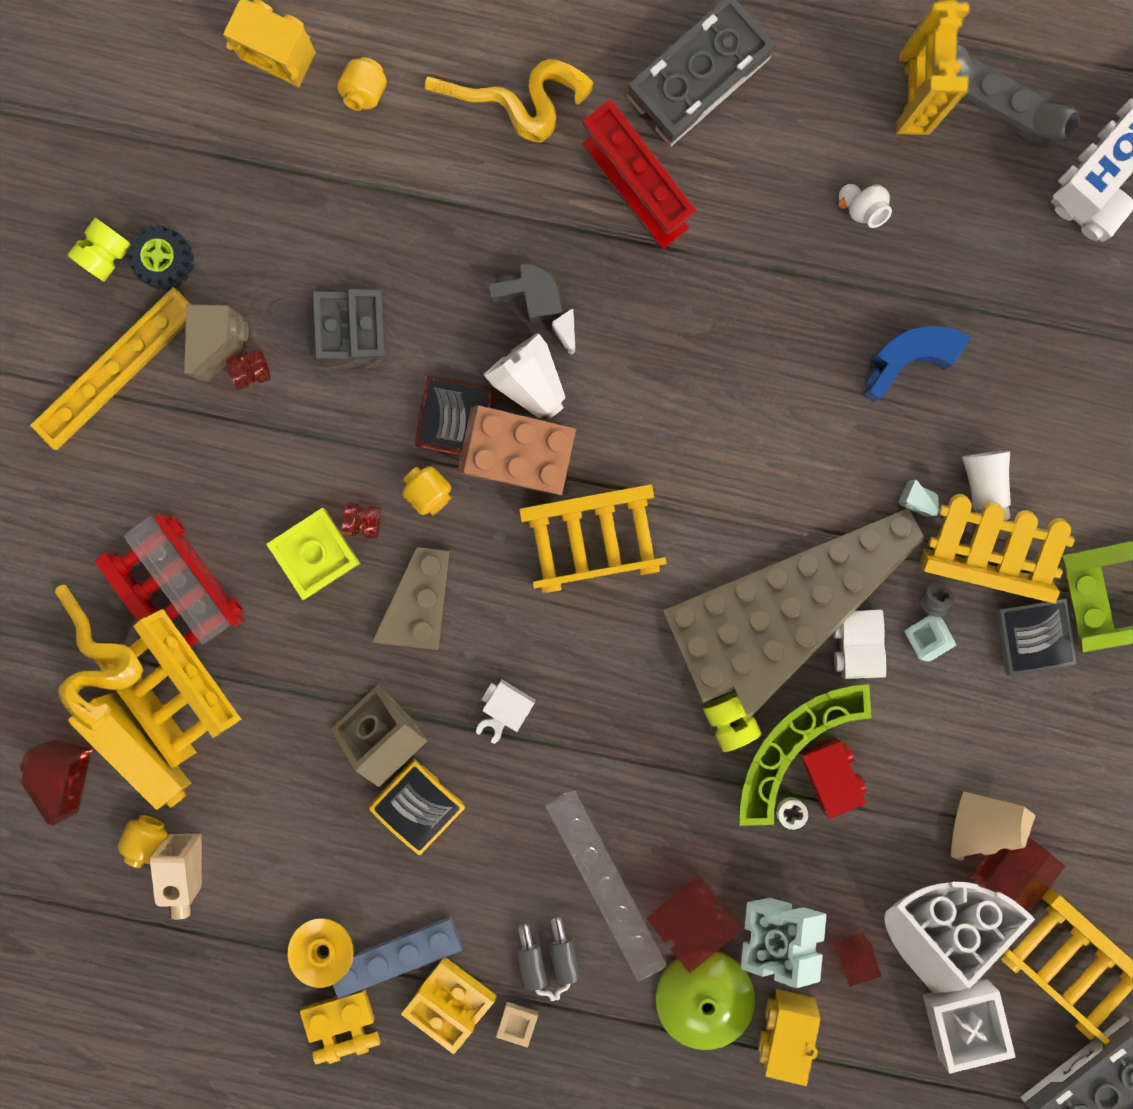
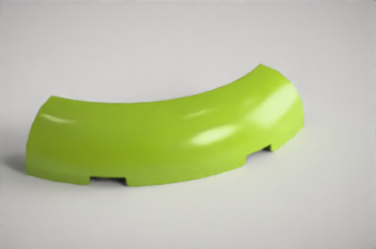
(788, 740)

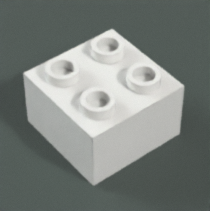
(969, 1027)

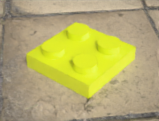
(313, 553)

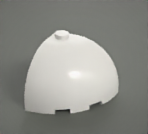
(954, 932)

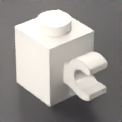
(506, 706)

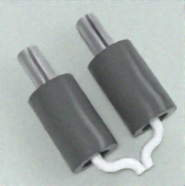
(532, 964)

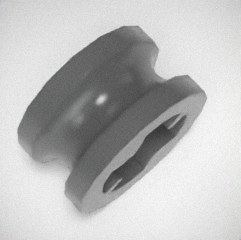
(936, 600)

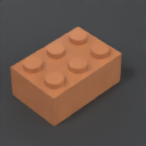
(516, 450)

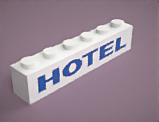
(1102, 168)

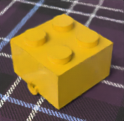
(270, 41)
(789, 1037)

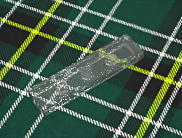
(177, 580)

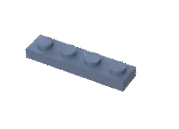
(400, 956)

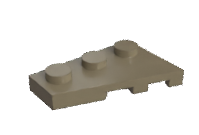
(418, 603)

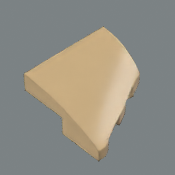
(989, 826)

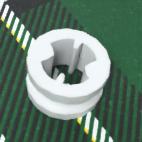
(796, 822)

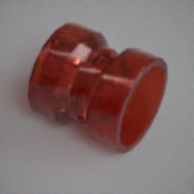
(248, 369)
(361, 520)

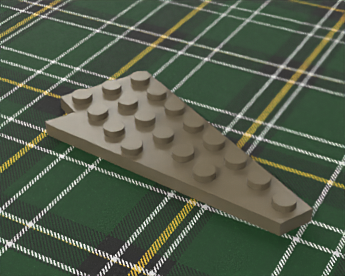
(774, 619)

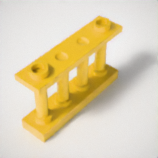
(571, 512)
(189, 677)
(1082, 933)

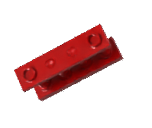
(637, 174)
(137, 594)

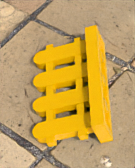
(1007, 574)

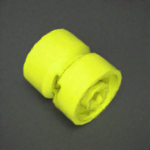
(99, 249)
(722, 713)

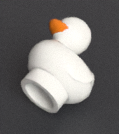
(866, 206)

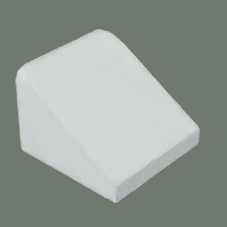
(564, 330)

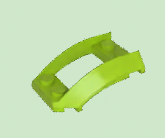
(1090, 596)

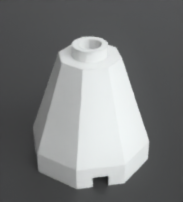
(529, 378)

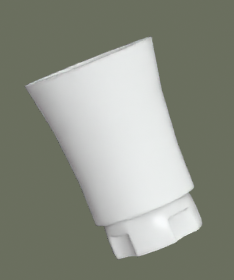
(989, 479)

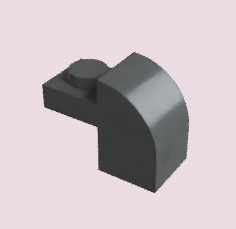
(538, 289)

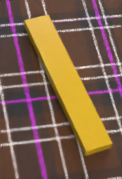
(112, 370)

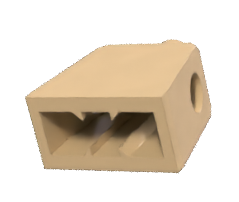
(177, 873)

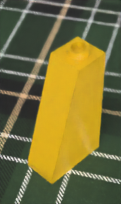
(134, 754)

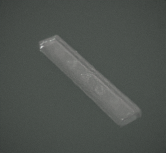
(606, 885)

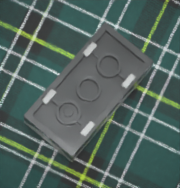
(700, 70)
(1093, 1077)

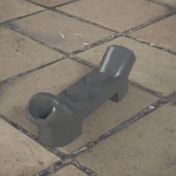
(1031, 113)

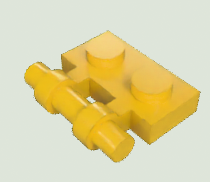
(337, 1016)

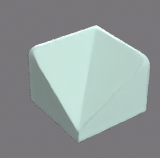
(919, 499)
(930, 638)

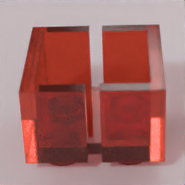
(695, 923)

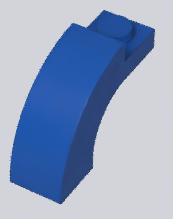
(928, 344)

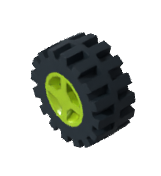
(149, 253)

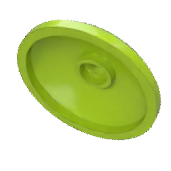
(715, 982)

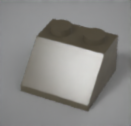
(211, 338)
(378, 736)

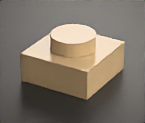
(517, 1024)

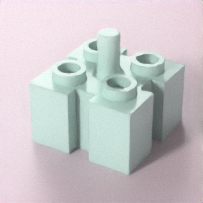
(783, 942)

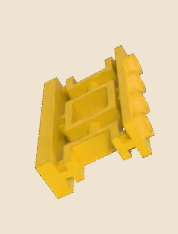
(933, 68)

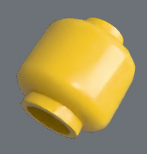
(362, 84)
(426, 490)
(141, 840)

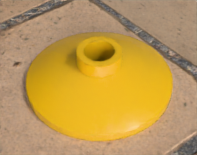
(305, 953)

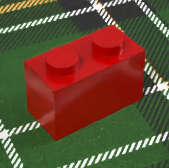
(833, 777)

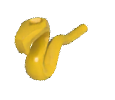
(530, 128)
(126, 673)

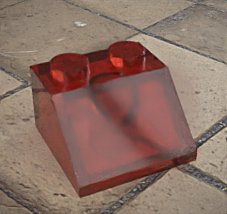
(55, 778)
(1020, 873)

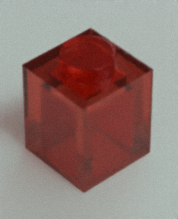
(856, 959)

